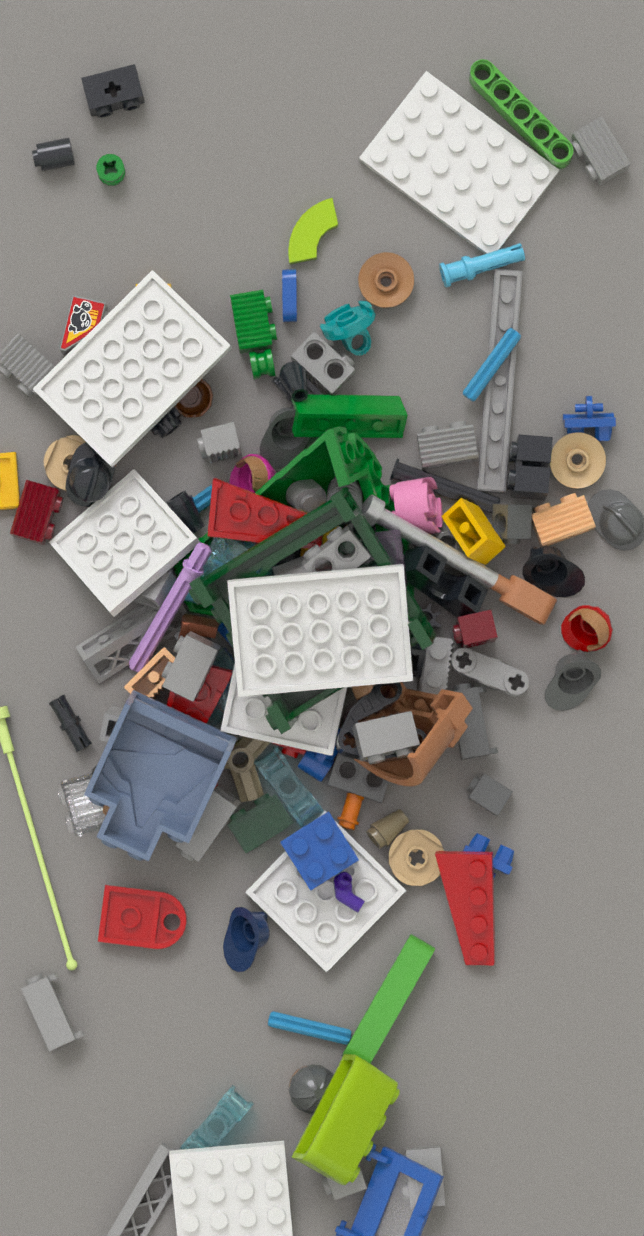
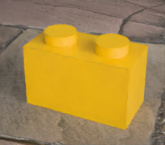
(473, 531)

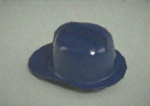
(244, 936)

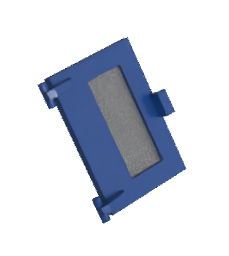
(395, 1198)

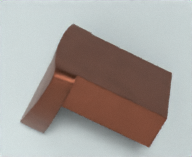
(198, 625)

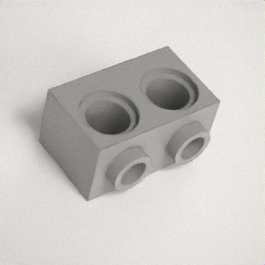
(318, 368)
(330, 552)

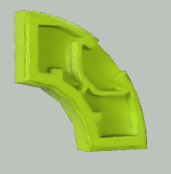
(310, 230)

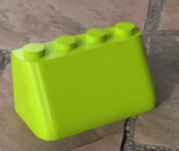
(346, 1120)

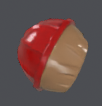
(587, 628)

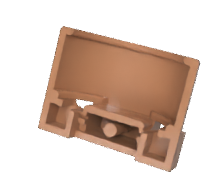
(440, 719)

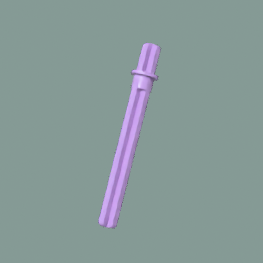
(191, 569)

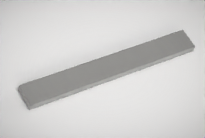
(499, 390)

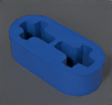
(289, 295)

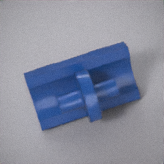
(600, 421)
(502, 858)

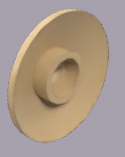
(583, 473)

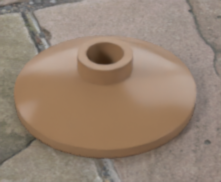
(386, 266)

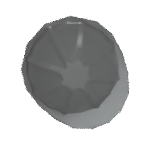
(309, 1086)

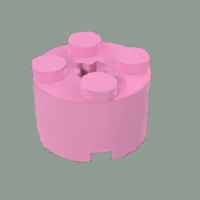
(417, 503)

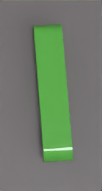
(515, 101)
(390, 999)

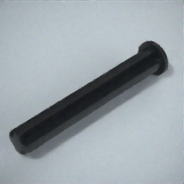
(446, 487)

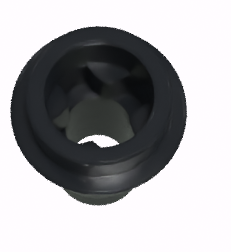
(294, 380)
(185, 508)

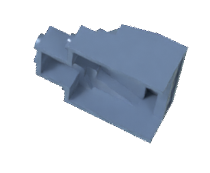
(156, 775)

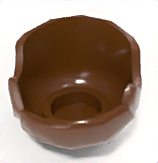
(196, 401)

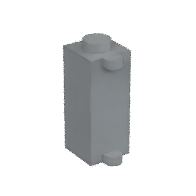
(215, 816)
(49, 1011)

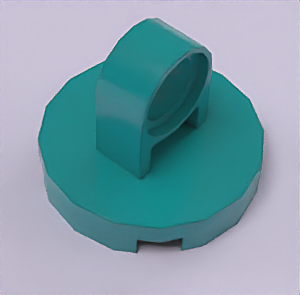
(349, 322)

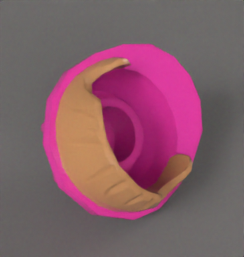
(251, 472)

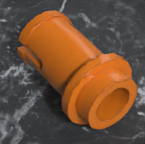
(350, 811)

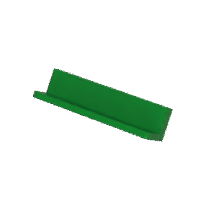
(360, 414)

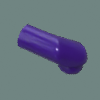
(344, 892)

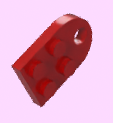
(138, 917)

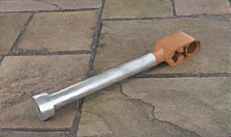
(514, 591)

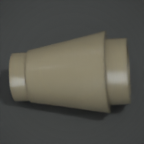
(386, 829)

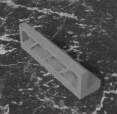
(110, 640)
(139, 1191)

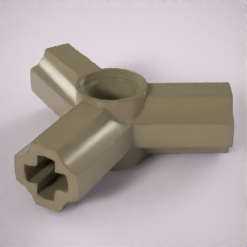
(245, 774)

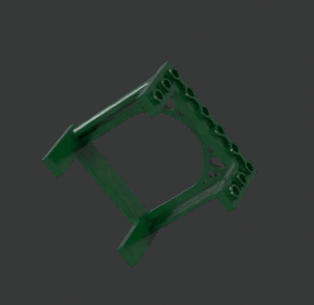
(213, 588)

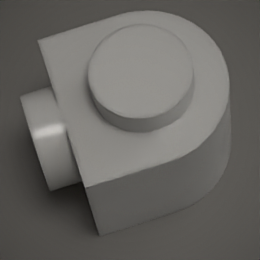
(305, 495)

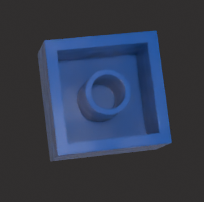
(319, 851)

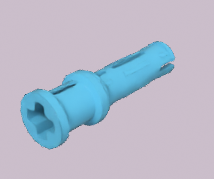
(469, 267)

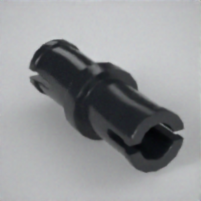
(70, 723)

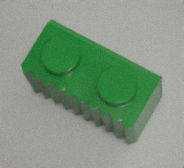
(252, 321)

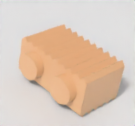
(562, 520)
(149, 679)

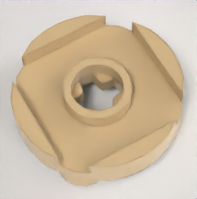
(56, 456)
(400, 860)

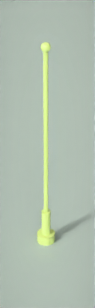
(8, 748)

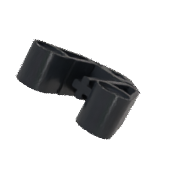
(364, 709)

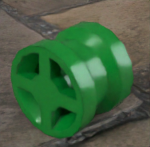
(114, 173)
(262, 364)

